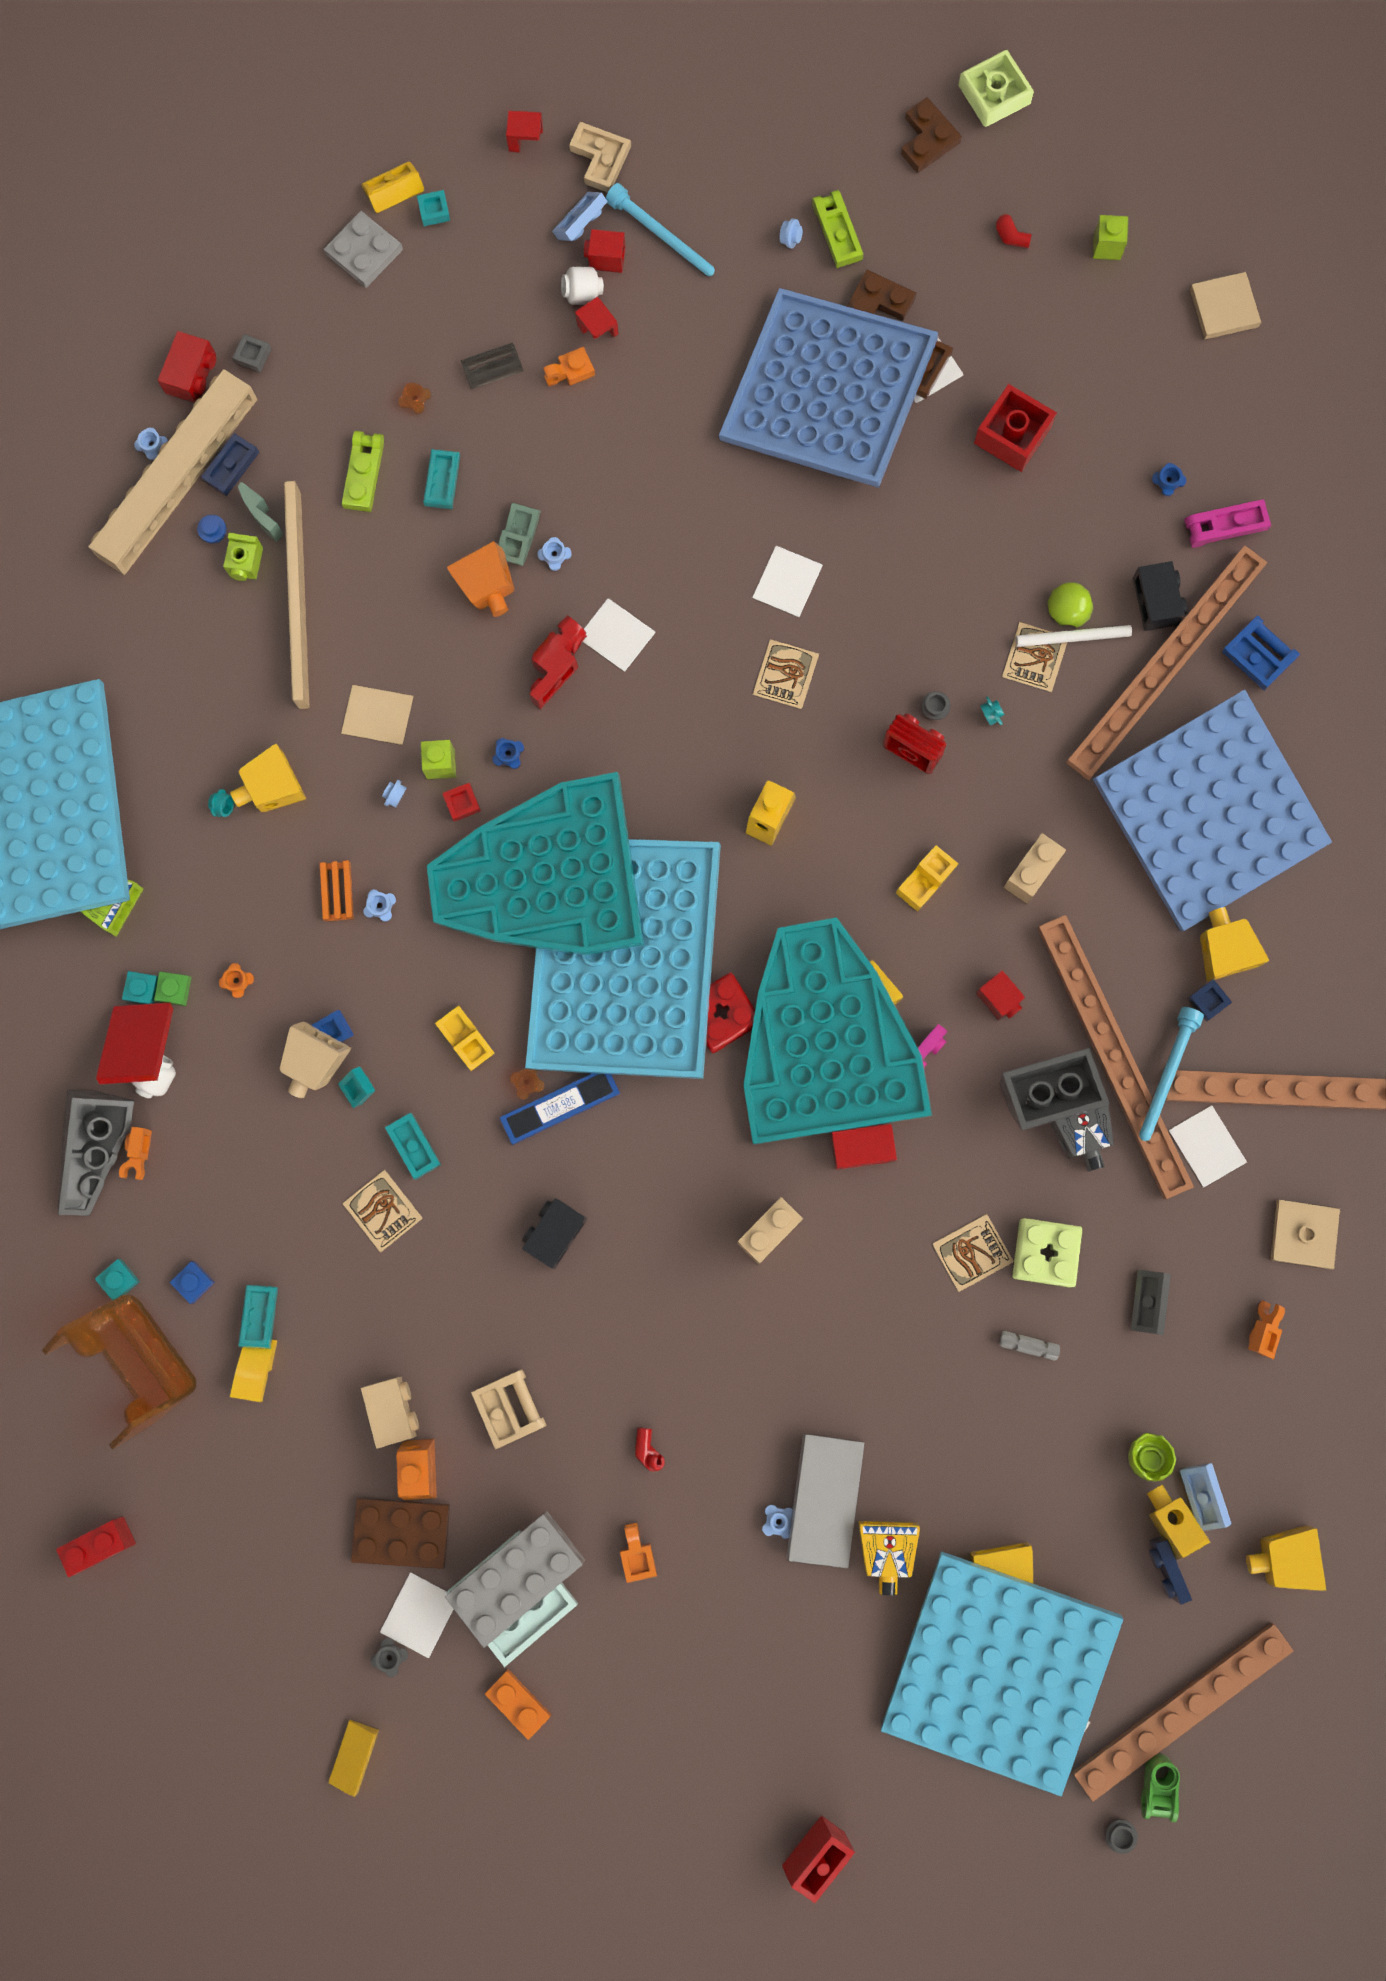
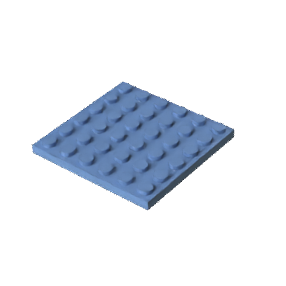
(829, 387)
(1212, 810)

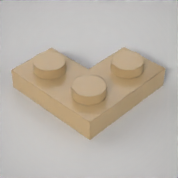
(605, 150)

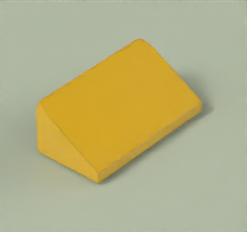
(393, 187)
(353, 1757)

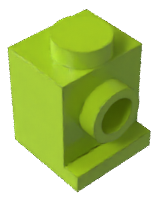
(249, 564)

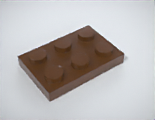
(400, 1533)

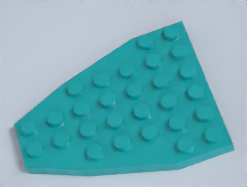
(545, 873)
(827, 1041)

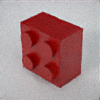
(1015, 427)

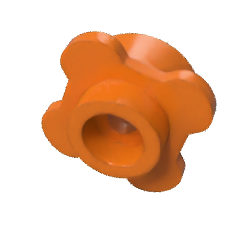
(227, 980)

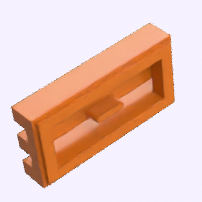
(335, 867)

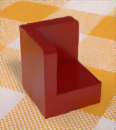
(523, 126)
(596, 319)

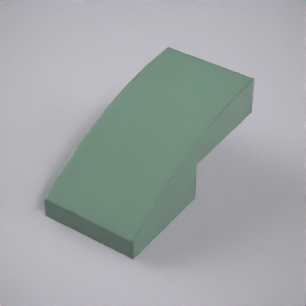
(258, 509)
(519, 533)

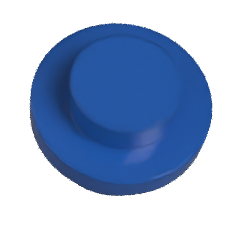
(211, 529)

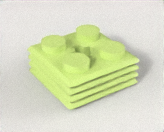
(995, 88)
(1063, 1240)

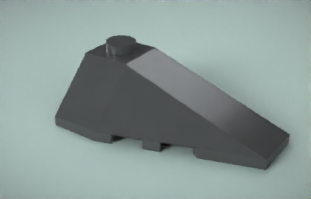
(90, 1144)

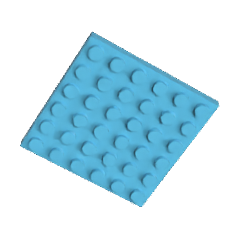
(1001, 1673)

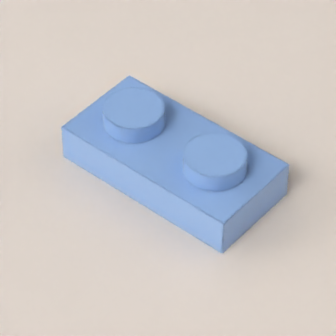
(583, 212)
(1205, 1496)

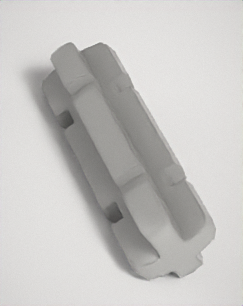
(1029, 1345)

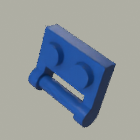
(1255, 658)

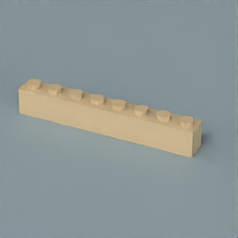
(173, 472)

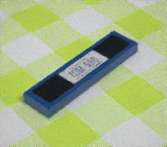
(559, 1106)

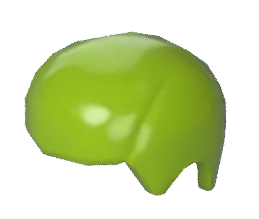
(1070, 604)
(1151, 1457)

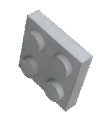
(363, 249)

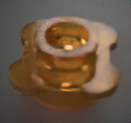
(413, 389)
(525, 1090)

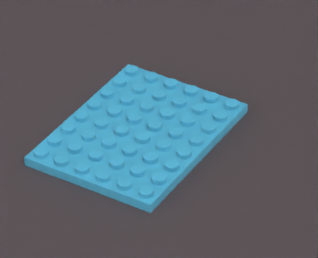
(58, 806)
(640, 1004)

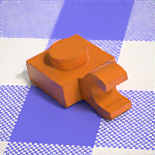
(572, 366)
(137, 1145)
(1266, 1334)
(637, 1558)

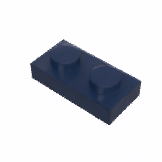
(230, 464)
(1163, 1558)

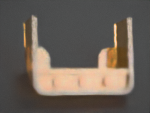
(138, 1355)

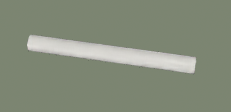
(1073, 636)

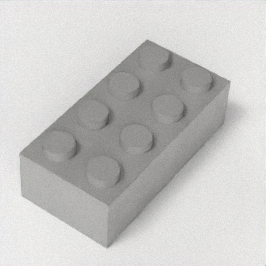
(515, 1579)

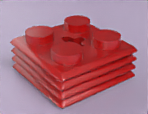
(914, 743)
(728, 994)

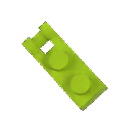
(837, 229)
(363, 472)

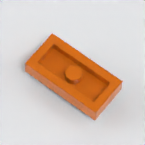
(518, 1704)

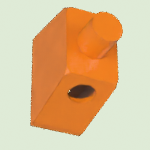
(485, 578)
(416, 1470)

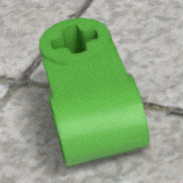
(1160, 1795)

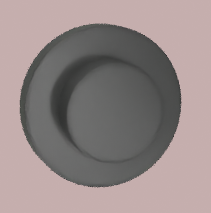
(935, 705)
(1121, 1836)

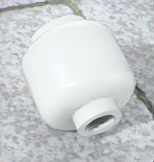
(581, 285)
(157, 1088)

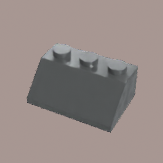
(1053, 1089)

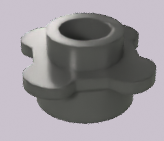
(380, 1659)

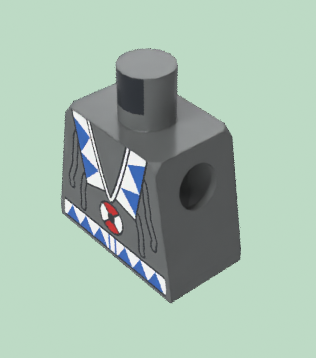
(1085, 1136)

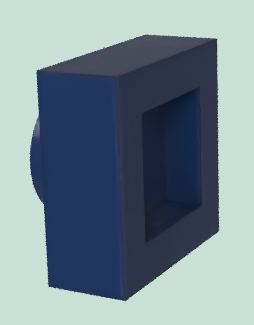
(1210, 1000)

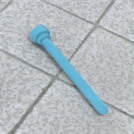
(619, 198)
(1189, 1021)

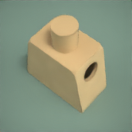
(310, 1058)

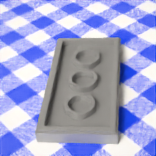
(825, 1501)

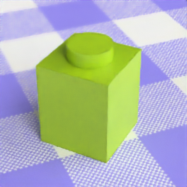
(1110, 237)
(438, 759)

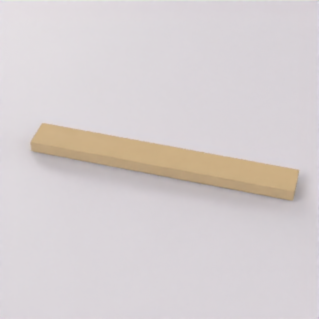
(296, 595)

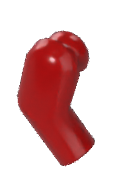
(1010, 234)
(646, 1453)

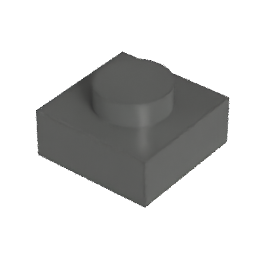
(252, 353)

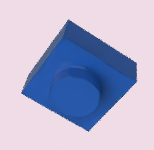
(335, 1026)
(192, 1282)

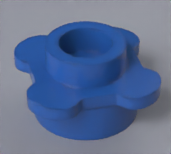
(1169, 471)
(508, 745)

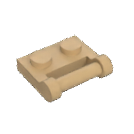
(499, 1414)

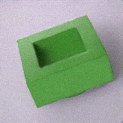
(172, 988)

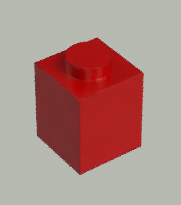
(605, 250)
(1001, 996)

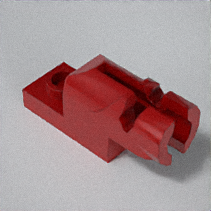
(555, 660)

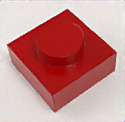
(461, 802)

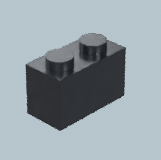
(1159, 595)
(553, 1233)

